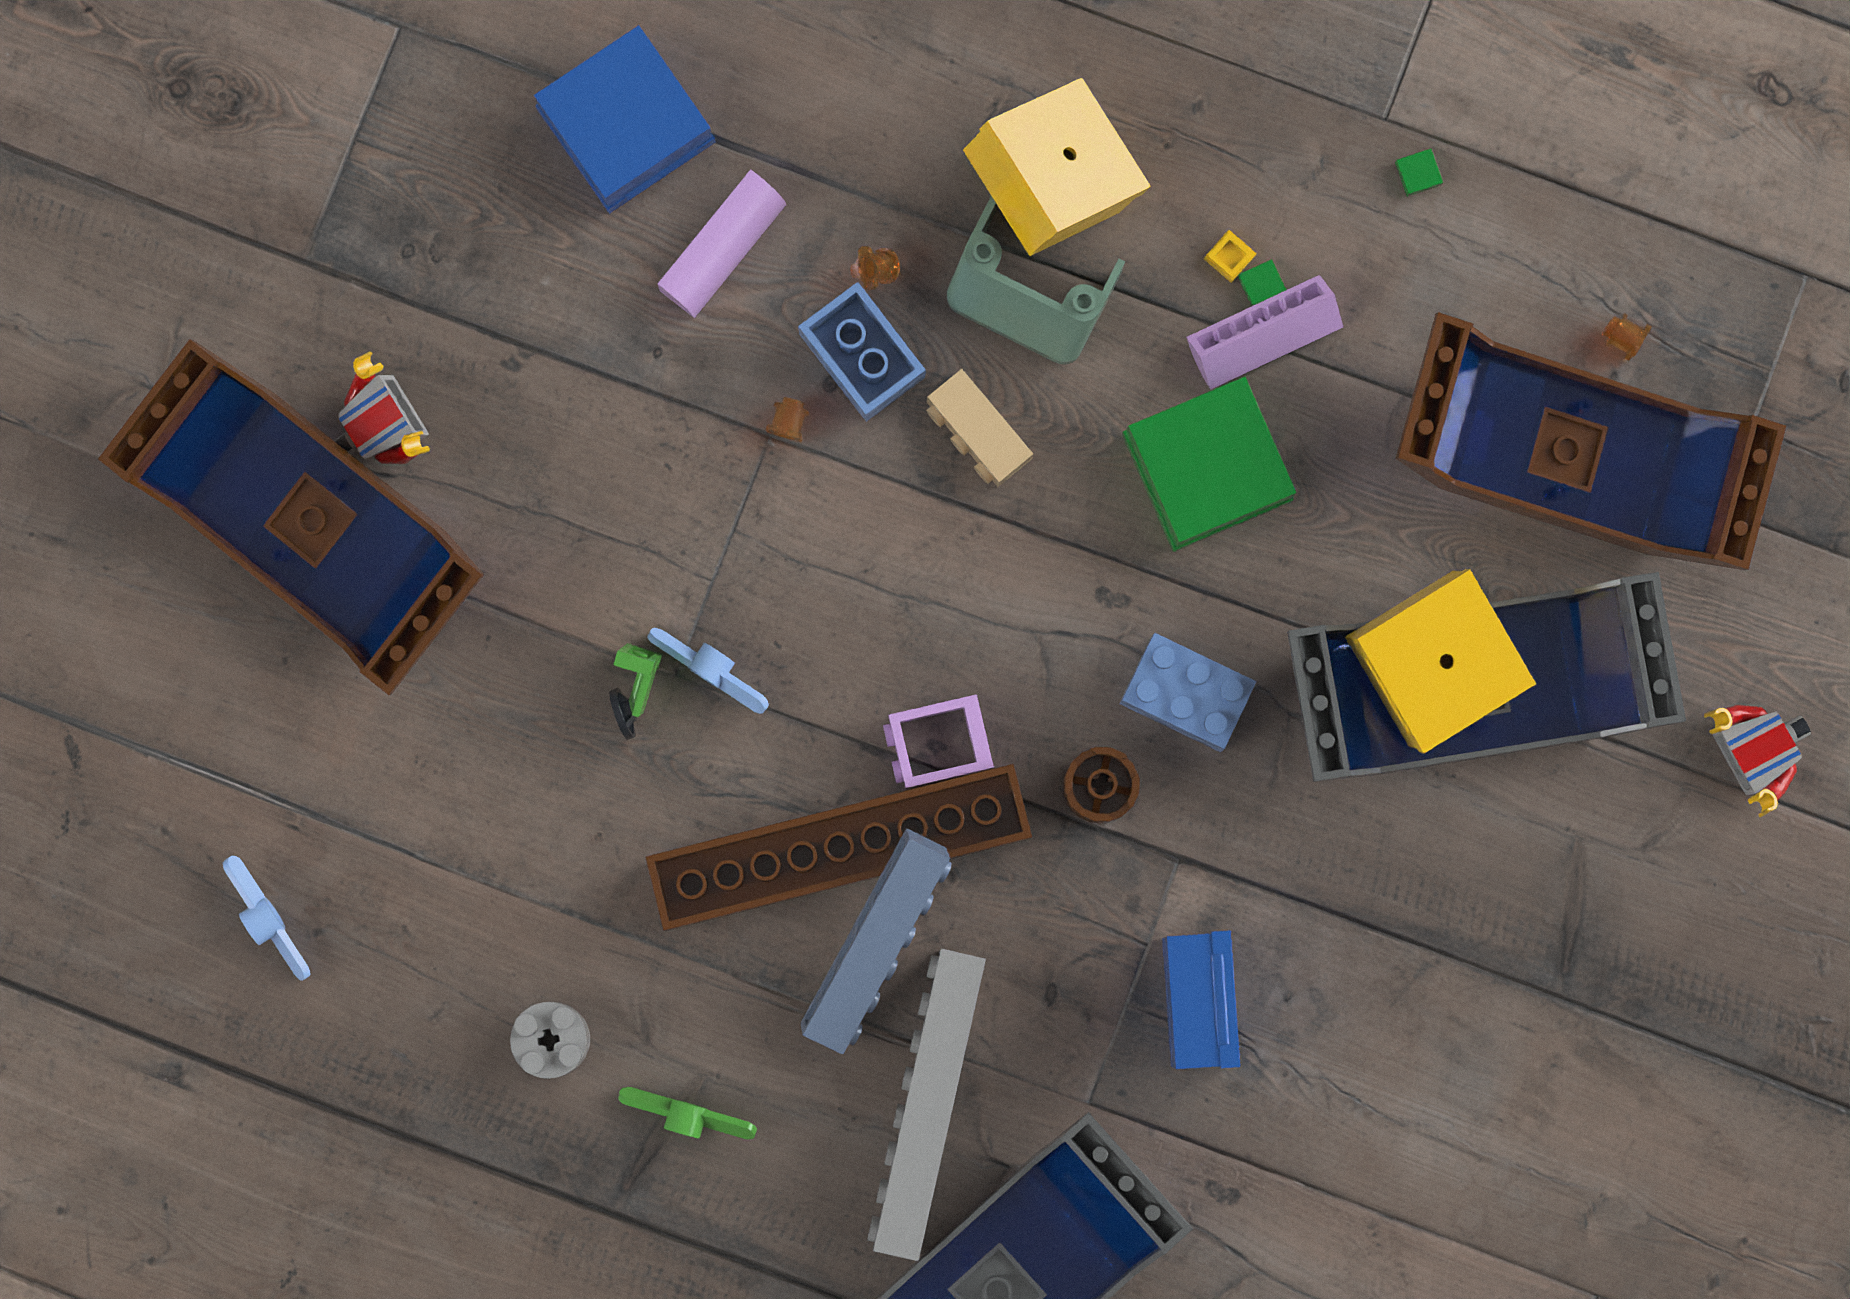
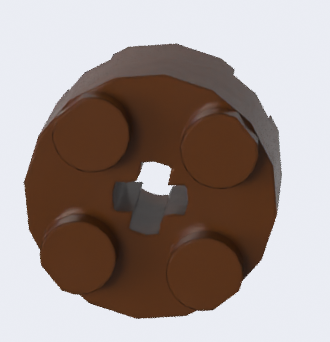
(1089, 767)

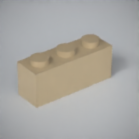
(978, 429)

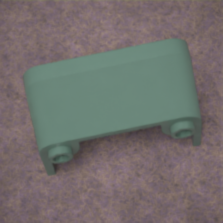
(1017, 311)

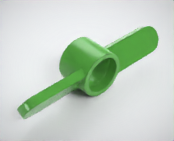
(684, 1116)

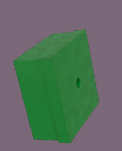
(1209, 464)

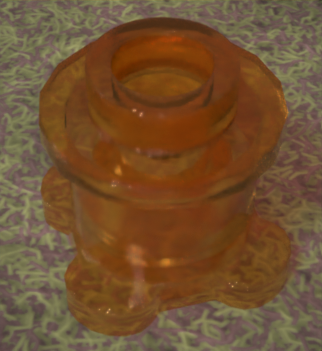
(875, 267)
(1625, 335)
(788, 419)

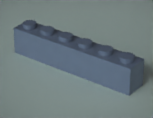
(875, 941)

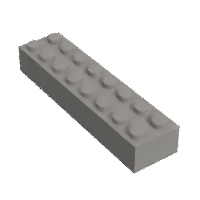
(928, 1104)

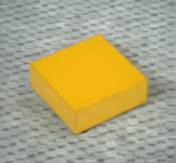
(1230, 256)

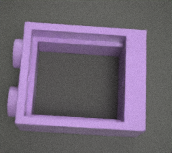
(976, 732)

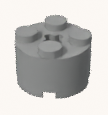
(538, 1058)

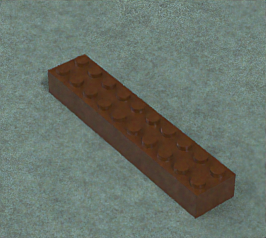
(834, 847)

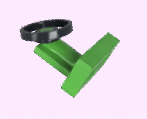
(645, 664)

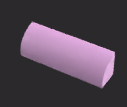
(722, 244)
(1265, 331)

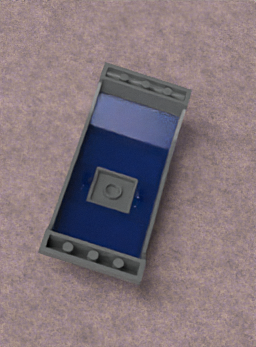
(1597, 667)
(1058, 1228)

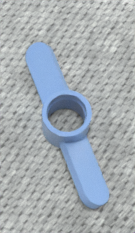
(711, 667)
(262, 918)

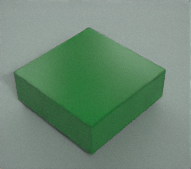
(1419, 172)
(1261, 282)

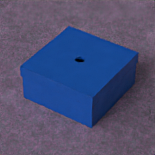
(624, 119)
(1201, 1000)

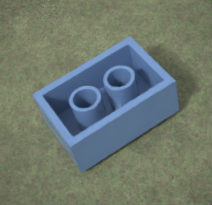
(862, 351)
(1187, 692)

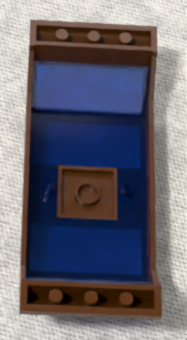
(1587, 450)
(295, 512)

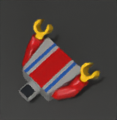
(379, 417)
(1759, 750)

